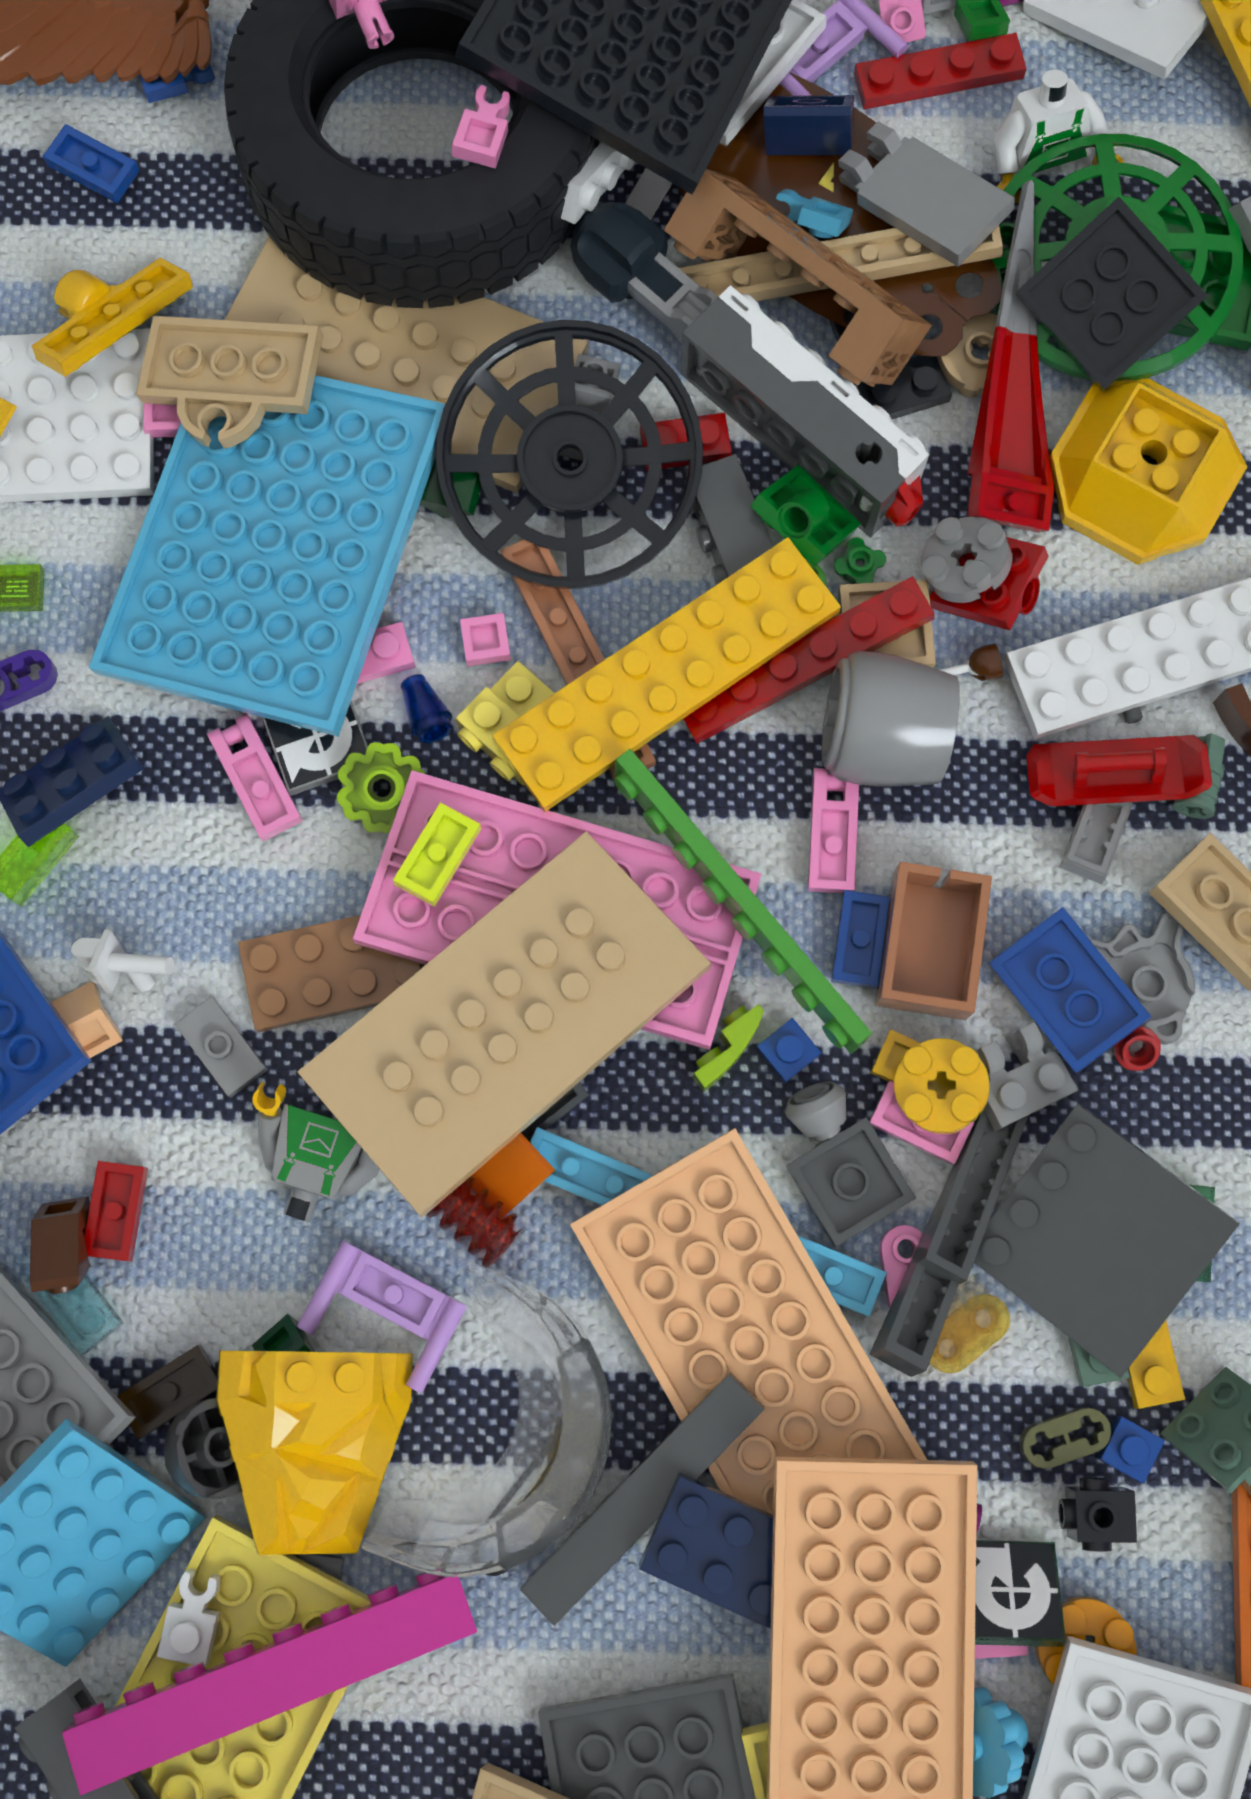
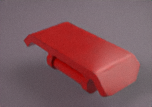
(1118, 770)

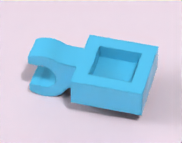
(819, 215)

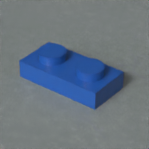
(91, 163)
(860, 939)

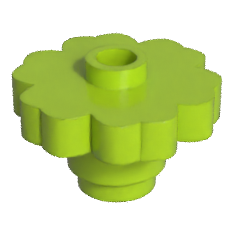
(359, 776)

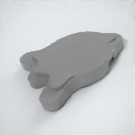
(1154, 972)

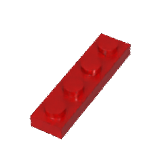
(939, 71)

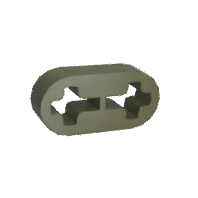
(1069, 1448)

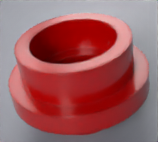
(1145, 1057)

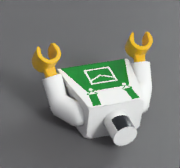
(1043, 120)

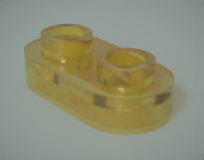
(969, 1338)

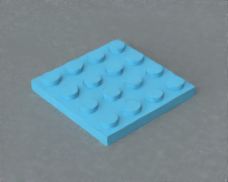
(81, 1540)

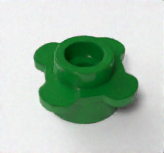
(856, 550)

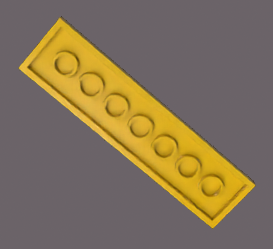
(666, 674)

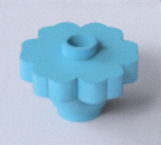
(998, 1745)

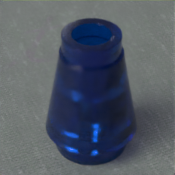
(425, 710)

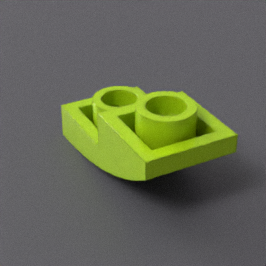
(736, 1036)

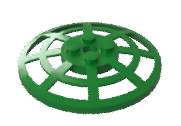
(1147, 212)

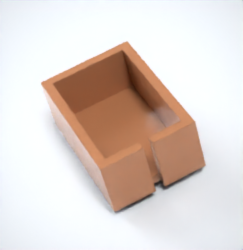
(933, 941)

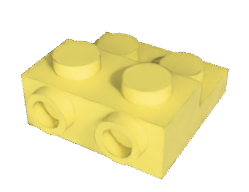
(496, 708)

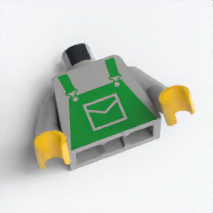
(309, 1154)

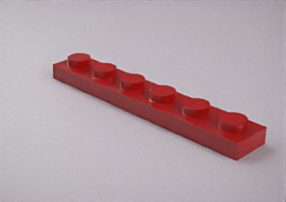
(815, 656)

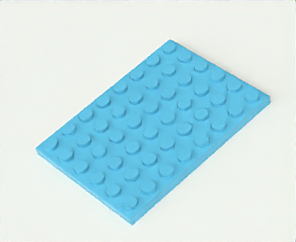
(274, 557)

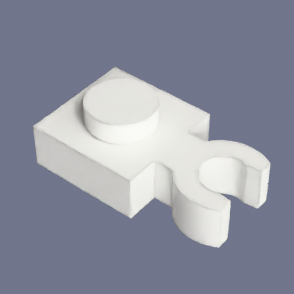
(190, 1626)

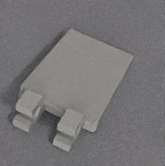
(925, 194)

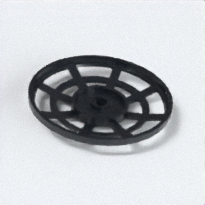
(565, 428)

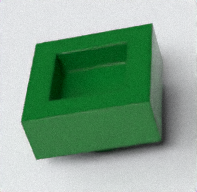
(981, 18)

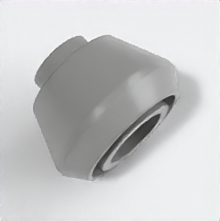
(818, 1110)

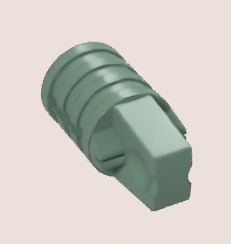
(1203, 805)

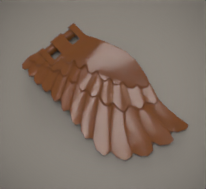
(102, 39)

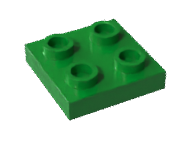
(805, 514)

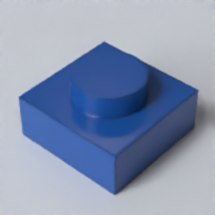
(788, 1050)
(1131, 1449)

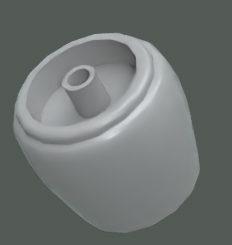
(889, 721)

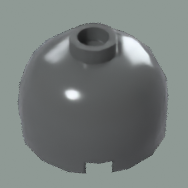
(199, 1452)

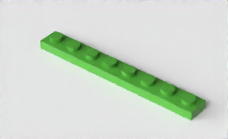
(750, 915)

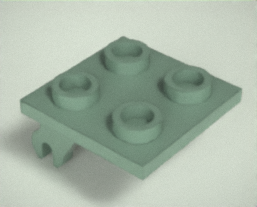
(1217, 1431)

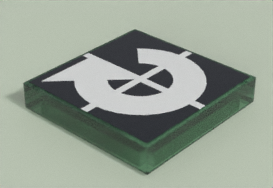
(1018, 1594)

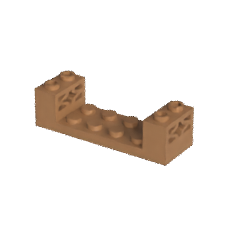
(723, 215)

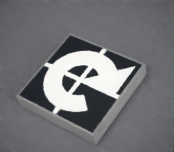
(313, 757)

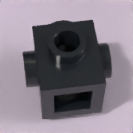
(1114, 1517)

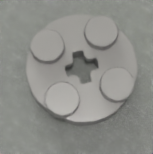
(962, 536)

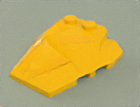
(311, 1441)

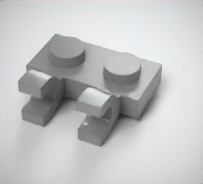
(1028, 1087)

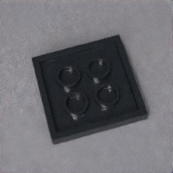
(1111, 294)

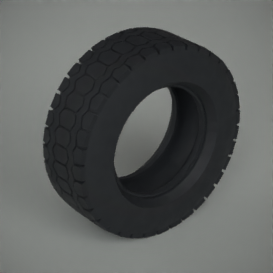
(376, 230)

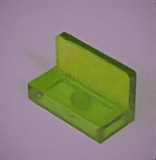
(26, 867)

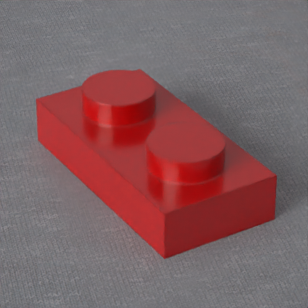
(713, 433)
(115, 1210)

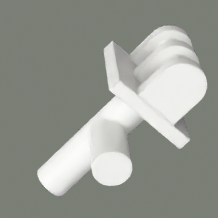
(106, 959)

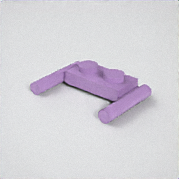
(844, 30)
(392, 1296)

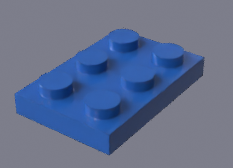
(1070, 990)

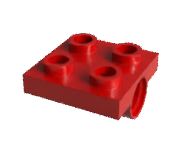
(1013, 597)

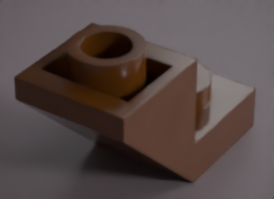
(59, 1246)

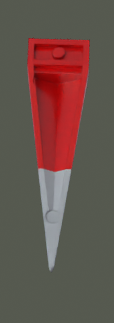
(1010, 443)

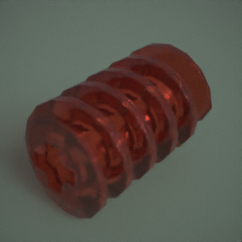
(477, 1221)

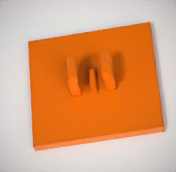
(512, 1174)

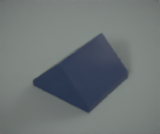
(808, 124)

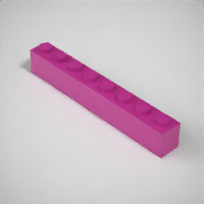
(266, 1680)

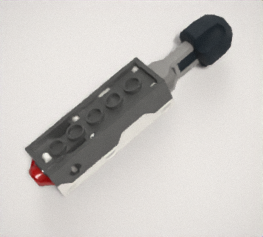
(759, 372)

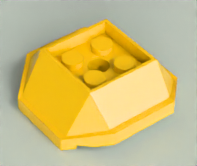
(1136, 505)

